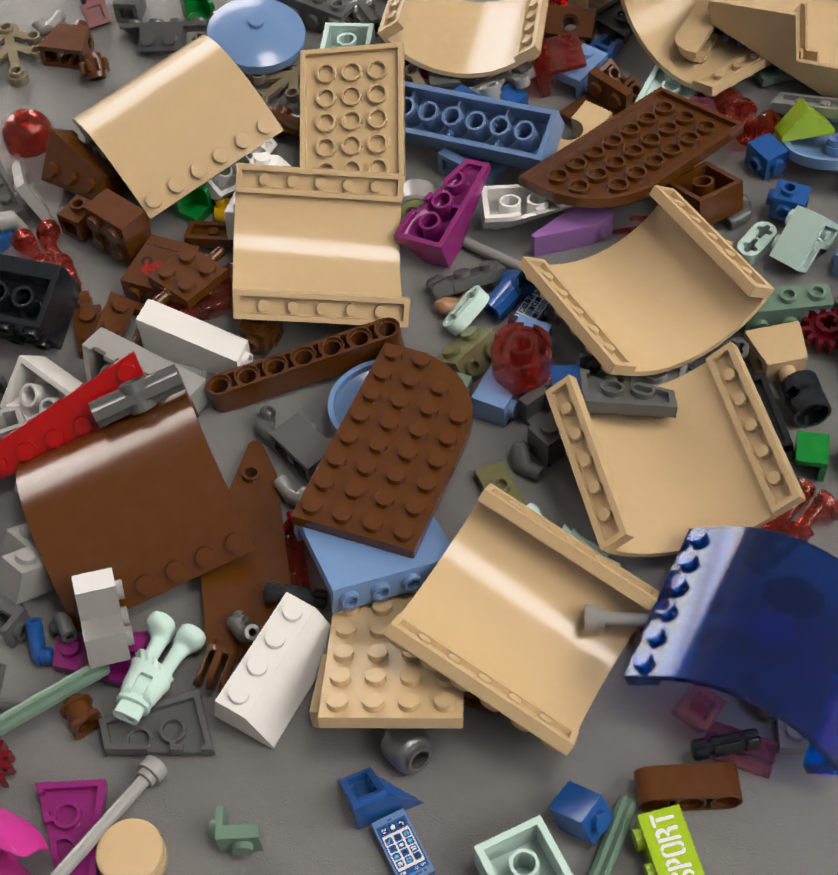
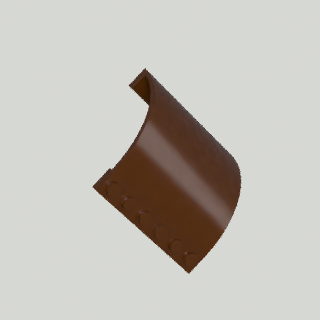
(133, 501)

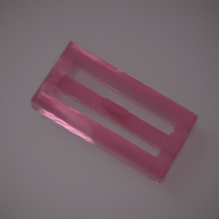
(742, 763)

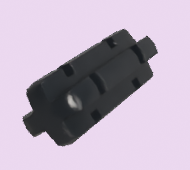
(317, 598)
(725, 744)

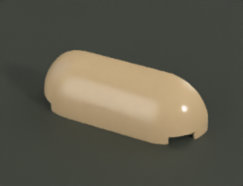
(697, 34)

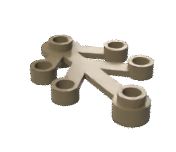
(9, 35)
(283, 78)

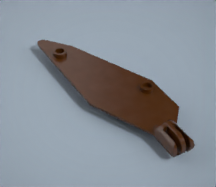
(242, 580)

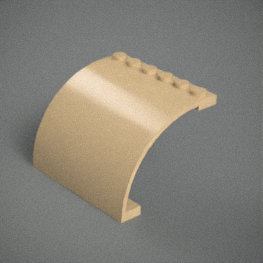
(655, 28)
(464, 35)
(179, 124)
(317, 245)
(656, 293)
(662, 476)
(510, 618)

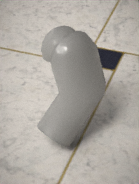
(45, 27)
(10, 219)
(287, 490)

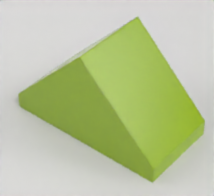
(802, 122)

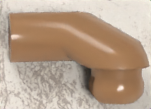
(446, 304)

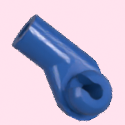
(37, 644)

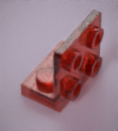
(557, 56)

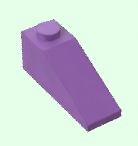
(572, 230)

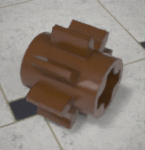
(94, 66)

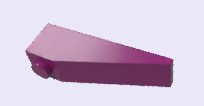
(441, 222)

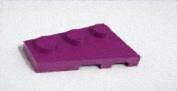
(73, 656)
(69, 813)

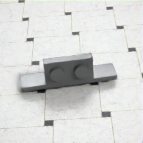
(317, 12)
(163, 36)

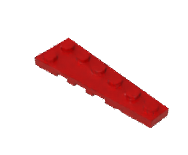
(65, 418)

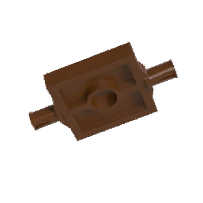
(188, 276)

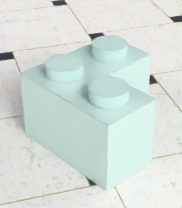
(803, 238)

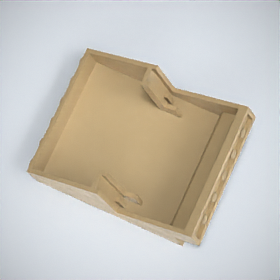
(789, 34)

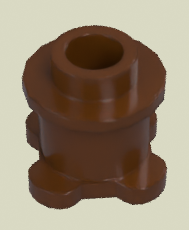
(80, 715)

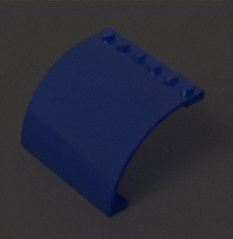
(754, 622)

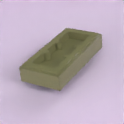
(498, 475)

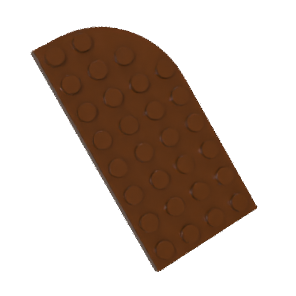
(632, 152)
(391, 454)

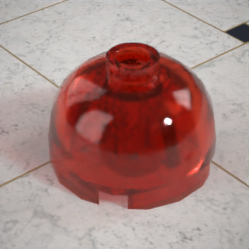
(26, 133)

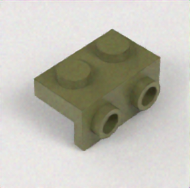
(470, 352)

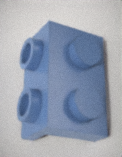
(579, 77)

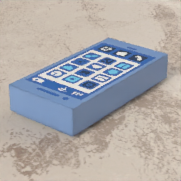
(402, 845)

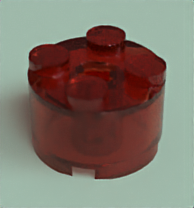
(521, 357)

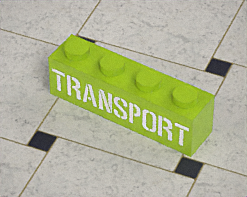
(666, 843)

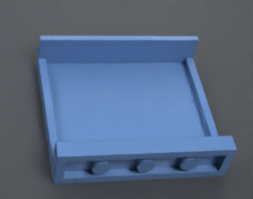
(367, 574)

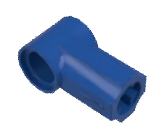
(508, 293)

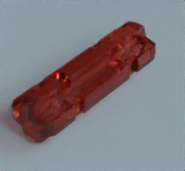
(297, 561)

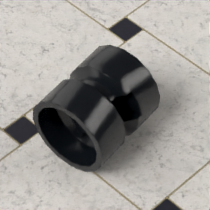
(805, 398)

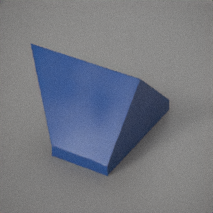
(373, 797)

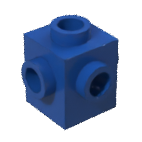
(787, 197)

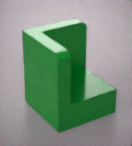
(197, 8)
(195, 206)
(813, 451)

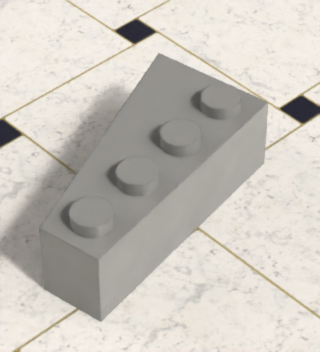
(107, 347)

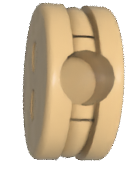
(131, 849)

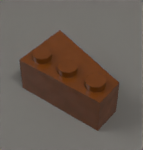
(76, 167)

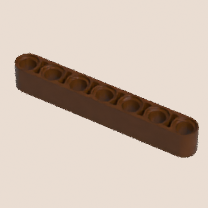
(301, 365)

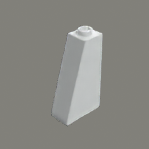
(190, 340)

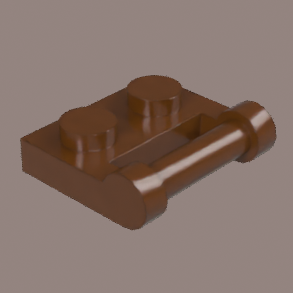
(117, 316)

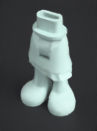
(146, 677)

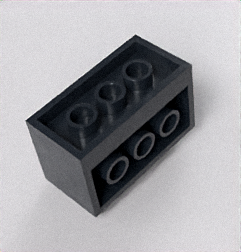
(35, 302)

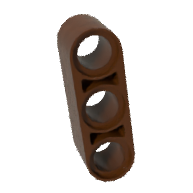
(689, 785)

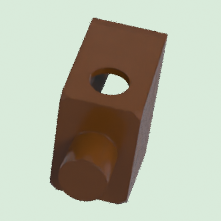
(67, 45)

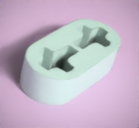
(760, 245)
(466, 310)

